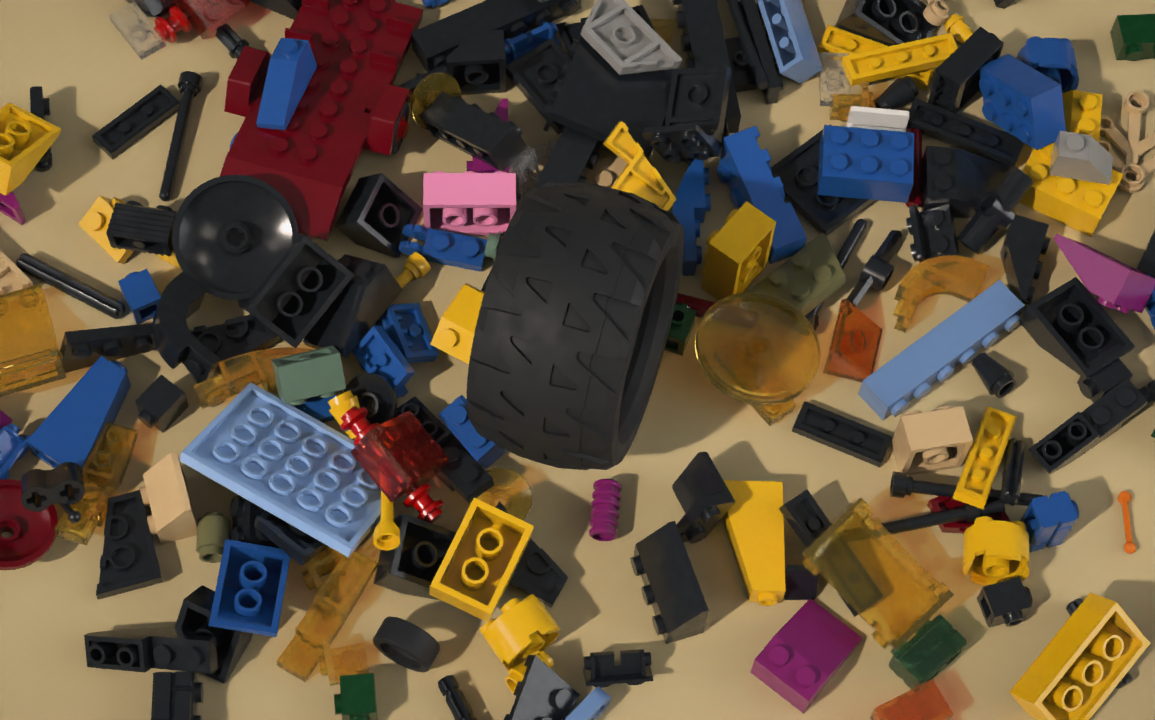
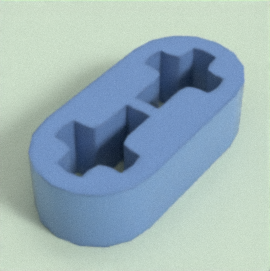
(591, 706)

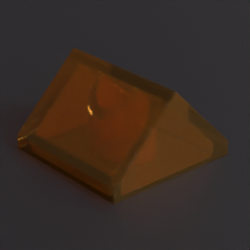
(852, 344)

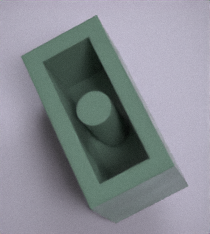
(309, 375)

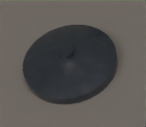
(232, 234)

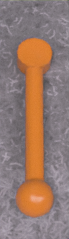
(1124, 499)

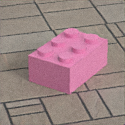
(469, 202)

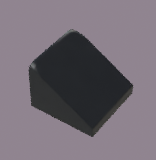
(800, 583)

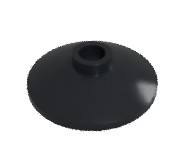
(370, 388)

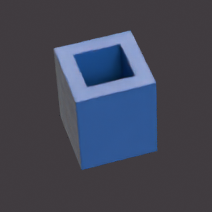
(140, 295)

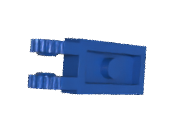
(445, 247)

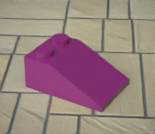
(1110, 279)
(805, 655)

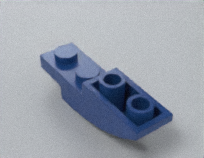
(690, 212)

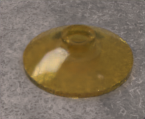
(429, 89)
(511, 487)

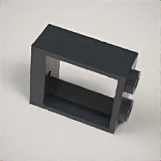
(959, 76)

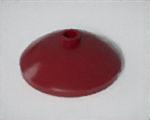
(31, 530)

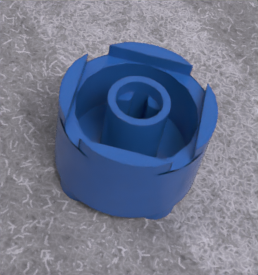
(1053, 59)

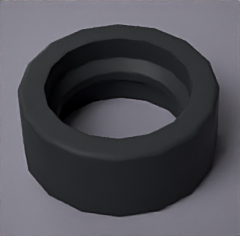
(406, 644)

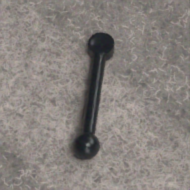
(73, 515)

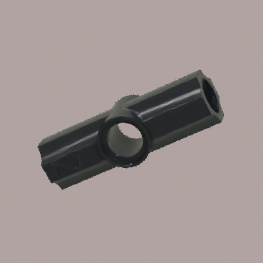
(995, 210)

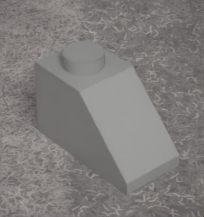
(1080, 158)

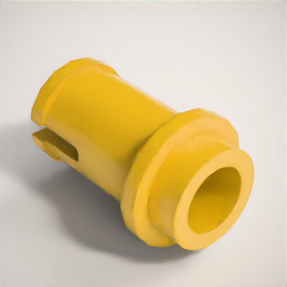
(959, 29)

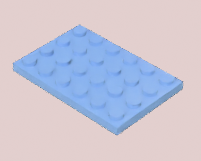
(289, 468)

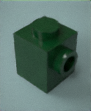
(680, 329)
(356, 697)

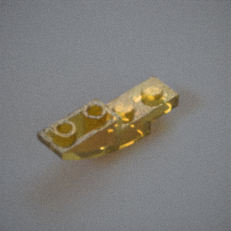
(239, 372)
(102, 480)

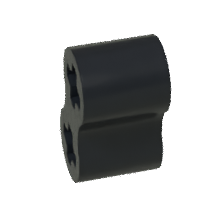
(53, 486)

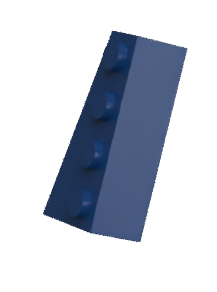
(750, 179)

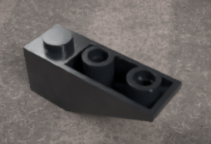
(1021, 253)

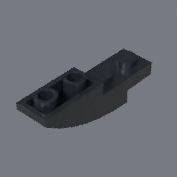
(1089, 427)
(461, 471)
(151, 648)

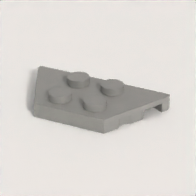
(627, 39)

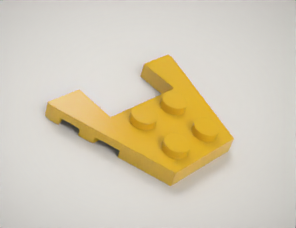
(638, 175)

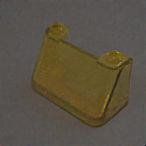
(875, 575)

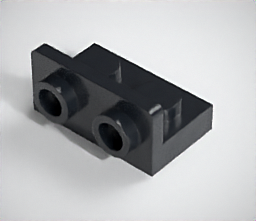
(932, 232)

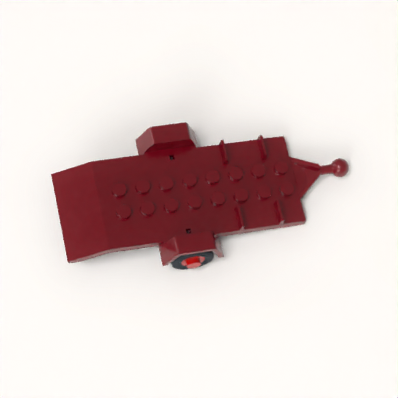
(341, 113)

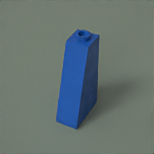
(82, 415)

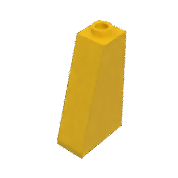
(757, 538)

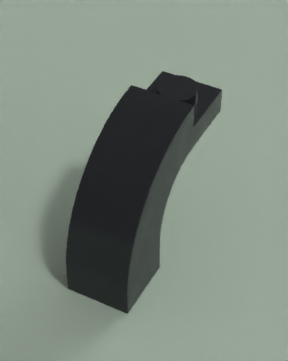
(170, 330)

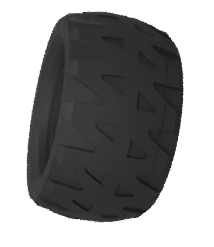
(574, 325)

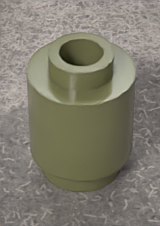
(211, 536)

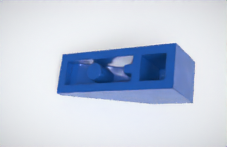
(285, 82)

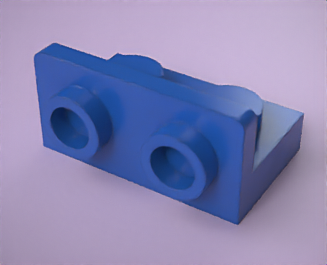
(409, 332)
(381, 356)

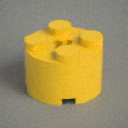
(995, 551)
(520, 630)

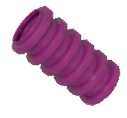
(605, 510)

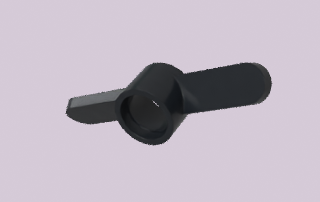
(877, 269)

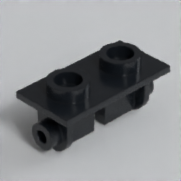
(602, 671)

